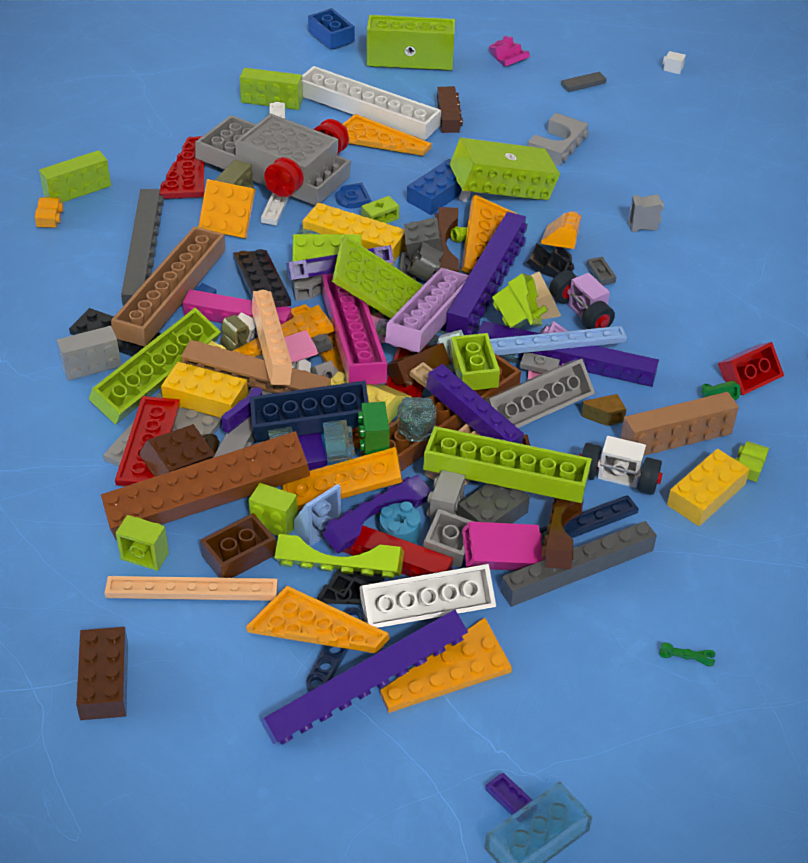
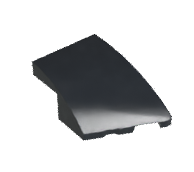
(550, 263)
(345, 588)

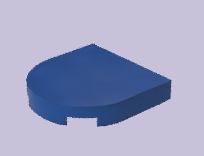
(352, 196)

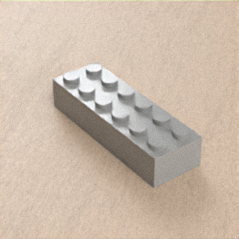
(543, 393)

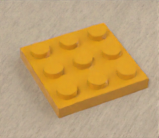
(226, 208)

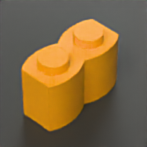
(48, 212)

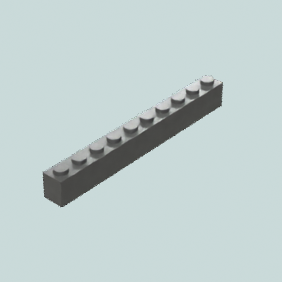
(142, 243)

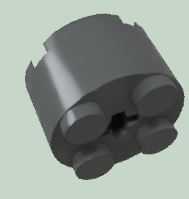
(424, 261)

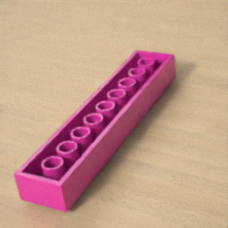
(354, 334)

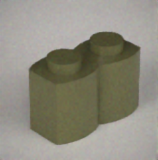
(234, 333)

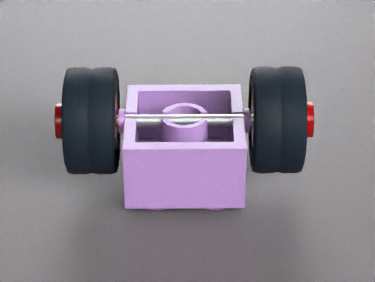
(585, 298)

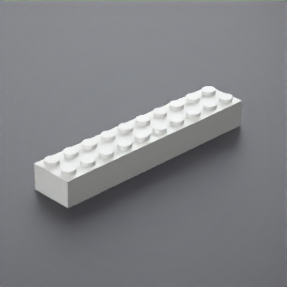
(370, 103)

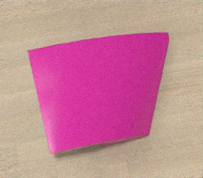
(507, 51)

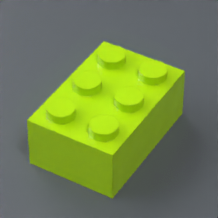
(475, 361)

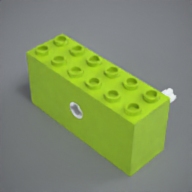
(410, 42)
(503, 169)

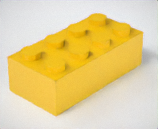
(204, 389)
(708, 487)

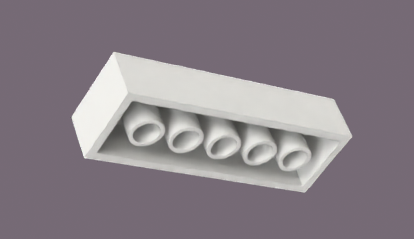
(427, 596)

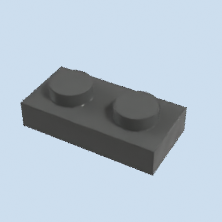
(601, 270)

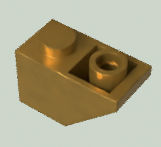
(604, 410)

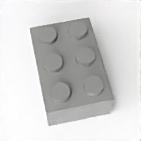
(89, 353)

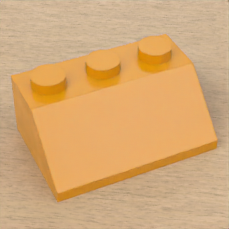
(563, 231)

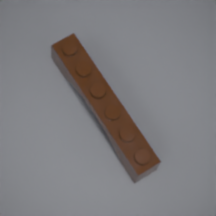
(447, 220)
(558, 545)

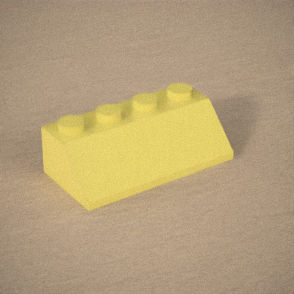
(377, 393)

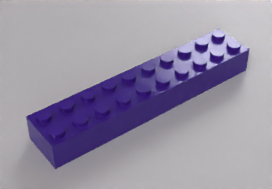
(487, 275)

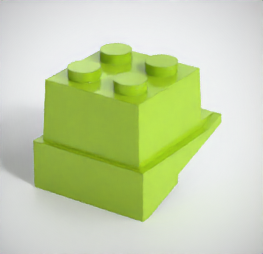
(519, 303)

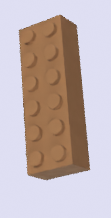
(682, 423)

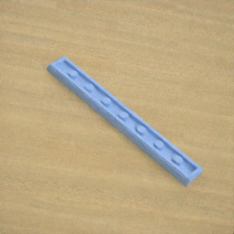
(558, 340)

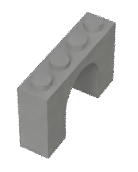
(568, 128)

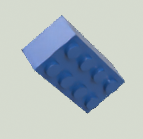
(434, 189)

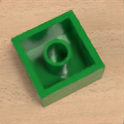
(374, 427)

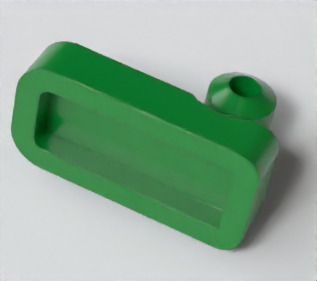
(731, 387)

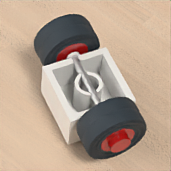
(622, 464)

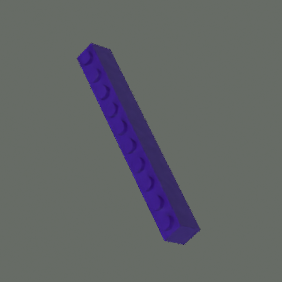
(596, 359)
(362, 677)

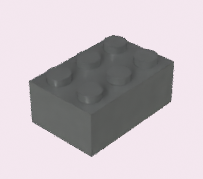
(494, 505)

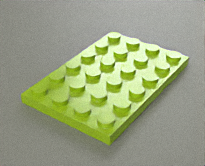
(372, 278)

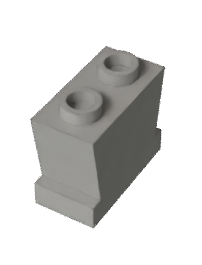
(645, 212)

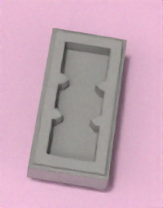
(538, 363)

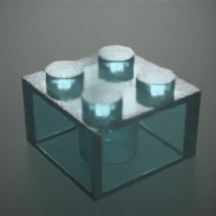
(338, 440)

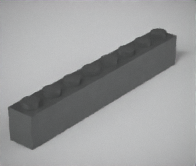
(587, 560)

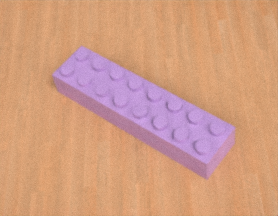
(425, 312)

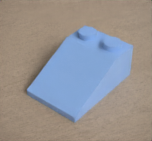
(315, 515)

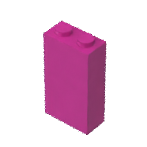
(502, 545)

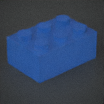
(331, 28)

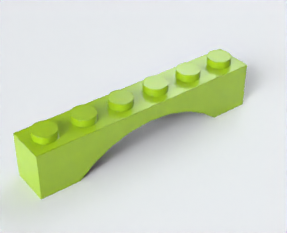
(380, 560)

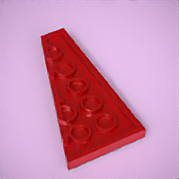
(185, 175)

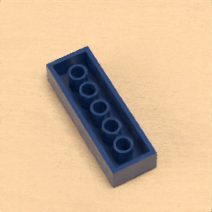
(307, 408)

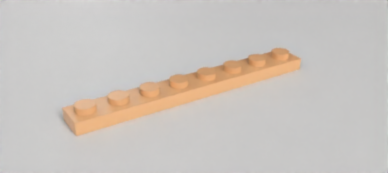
(191, 588)

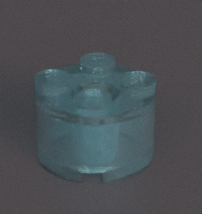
(416, 418)

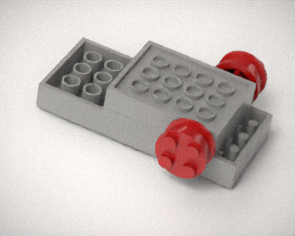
(282, 154)

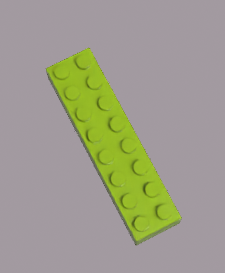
(149, 368)
(508, 464)

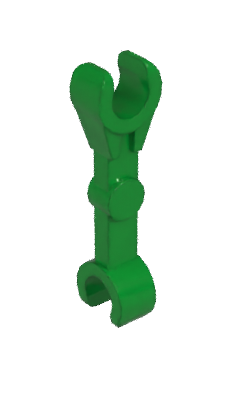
(667, 651)

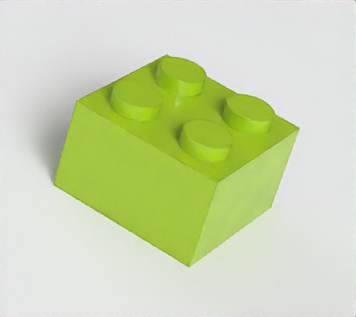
(274, 508)
(142, 542)

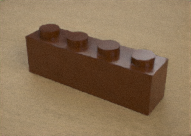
(449, 104)

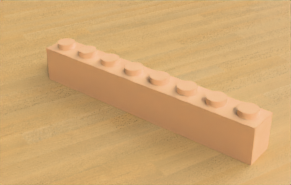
(271, 338)

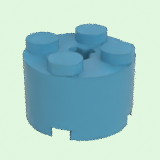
(401, 521)

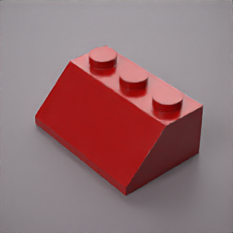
(752, 367)

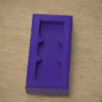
(507, 793)

